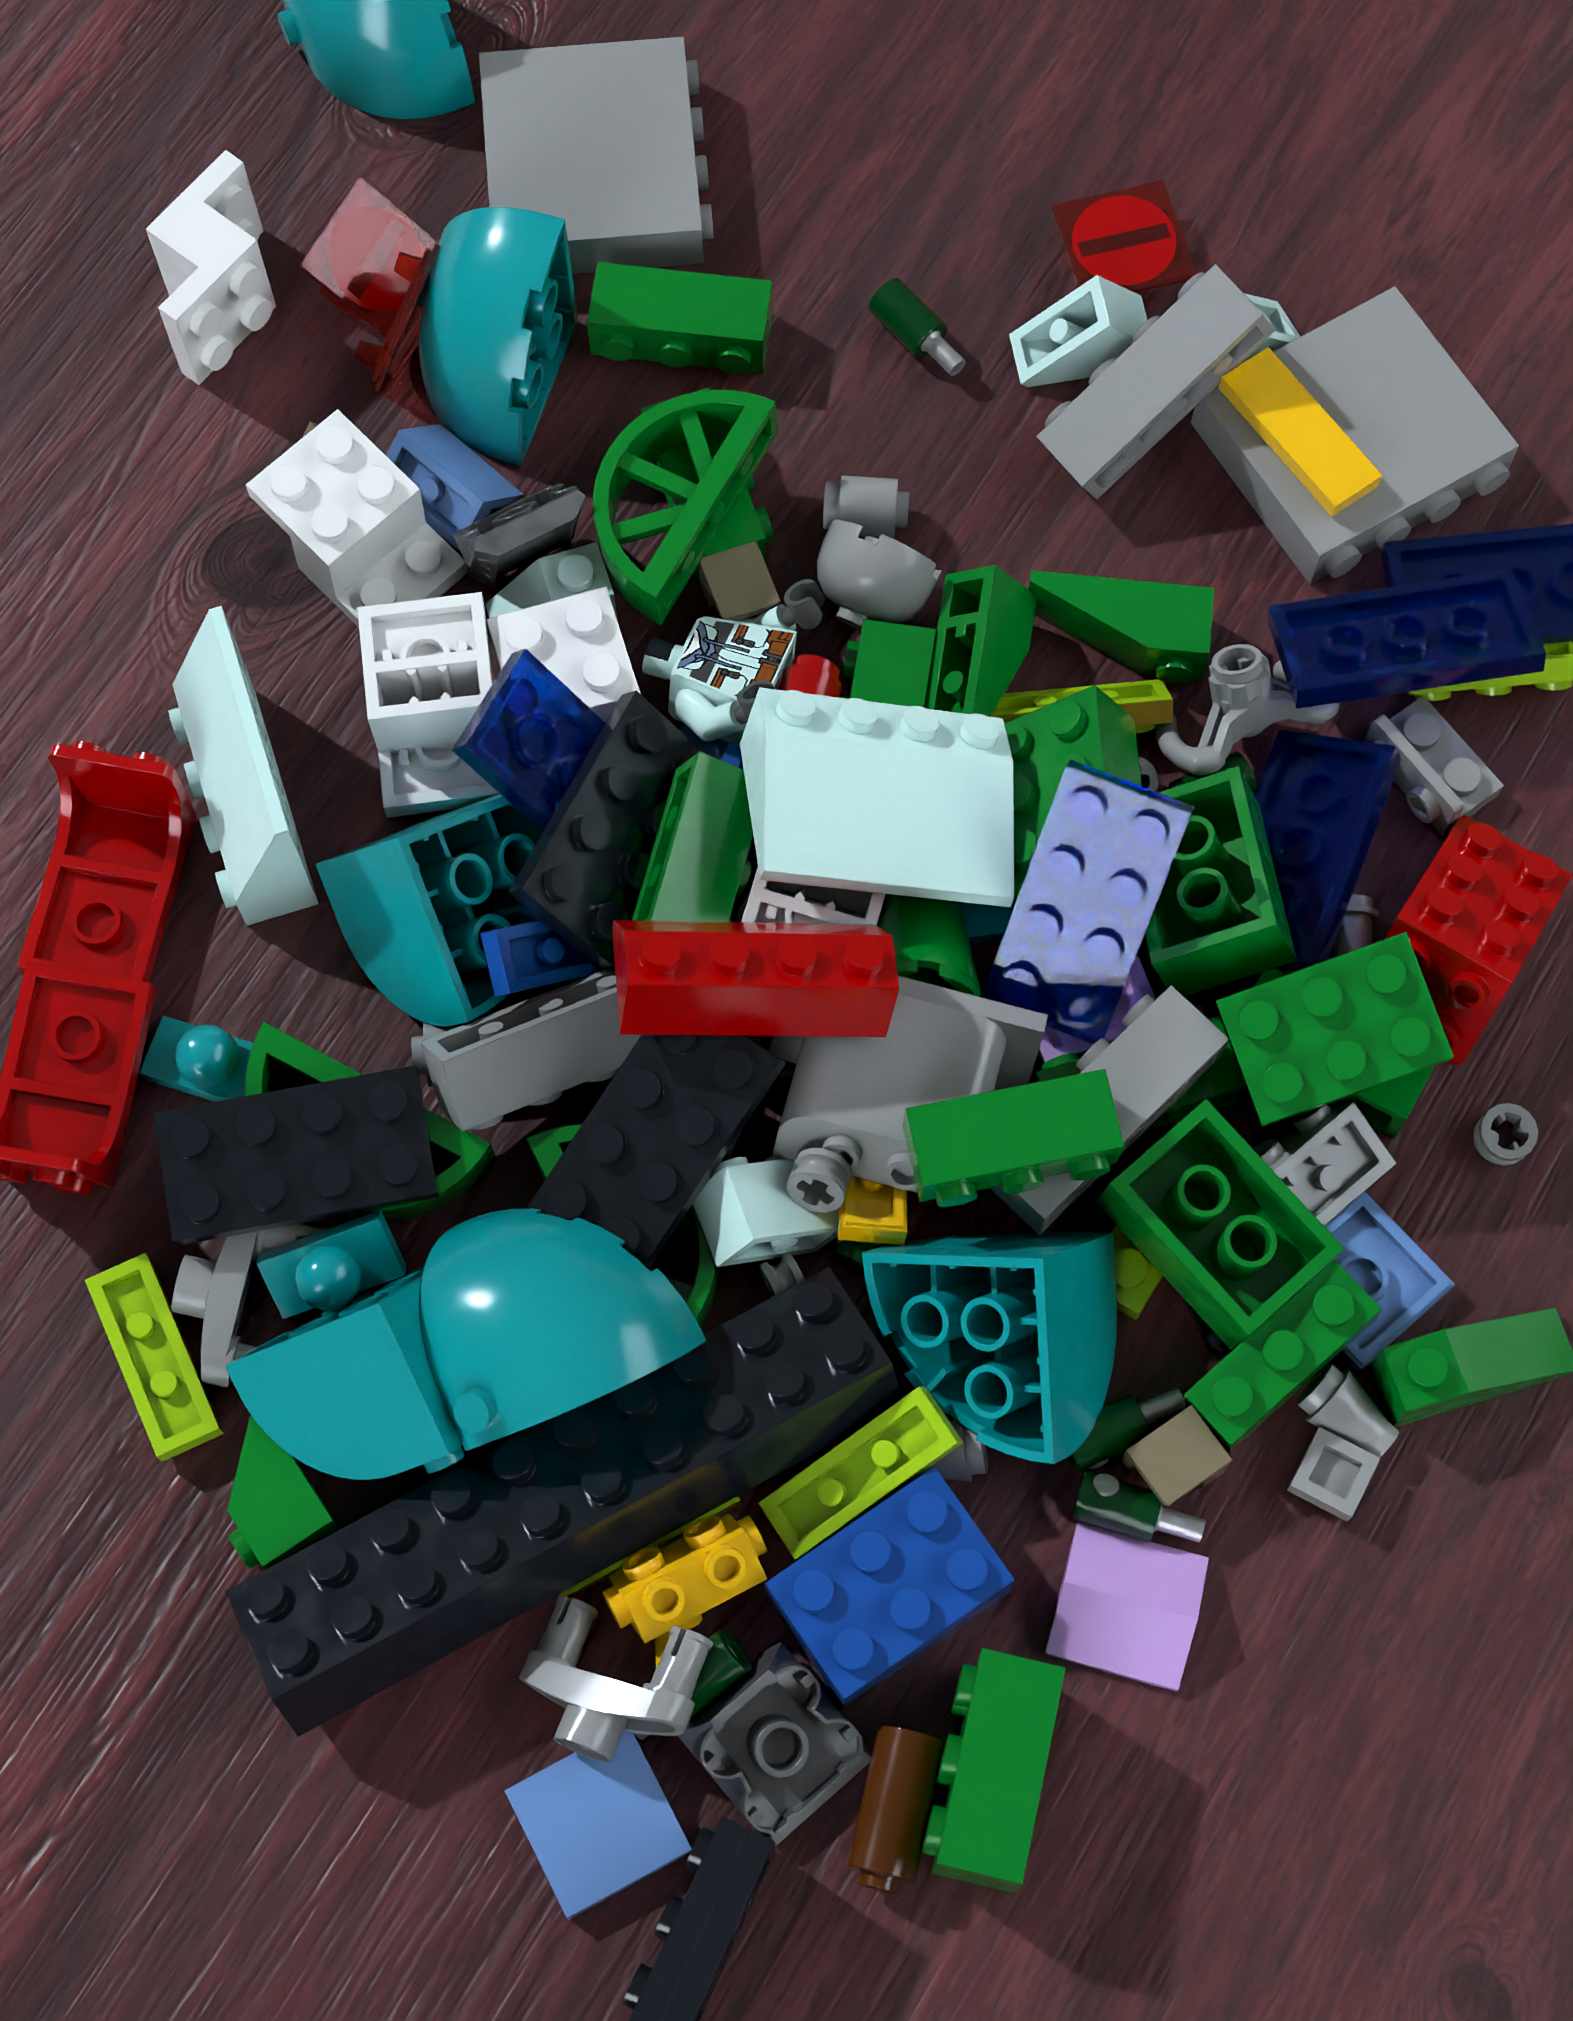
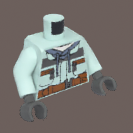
(727, 662)

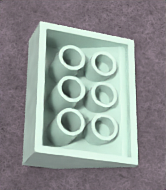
(238, 778)
(880, 797)

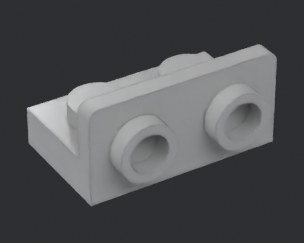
(1436, 766)
(1327, 1157)

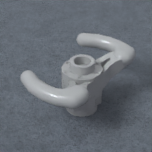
(1242, 706)

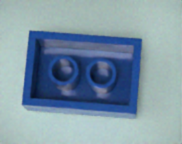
(888, 1587)

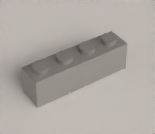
(1154, 381)
(528, 1052)
(1148, 1071)

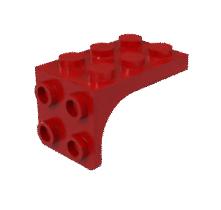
(111, 863)
(1477, 924)
(71, 1076)

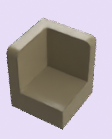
(738, 583)
(1177, 1457)

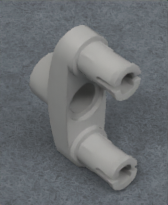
(219, 1291)
(605, 1707)

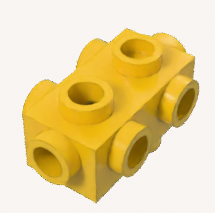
(686, 1577)

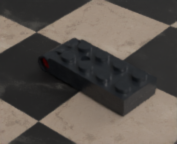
(703, 1925)

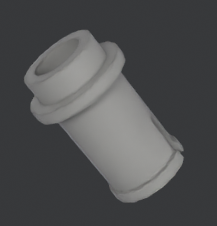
(1356, 925)

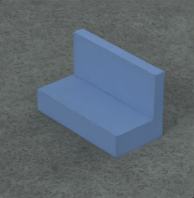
(452, 478)

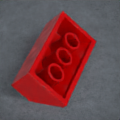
(754, 979)

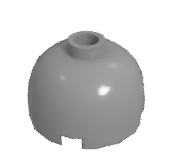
(873, 576)

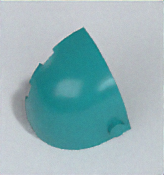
(382, 54)
(496, 326)
(424, 897)
(541, 1319)
(1004, 1331)
(353, 1389)

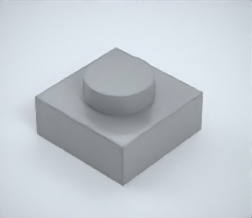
(1333, 1474)

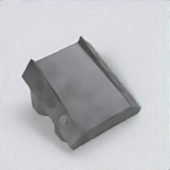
(520, 533)
(776, 1744)

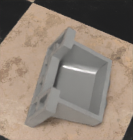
(936, 1049)

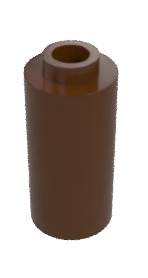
(895, 1808)

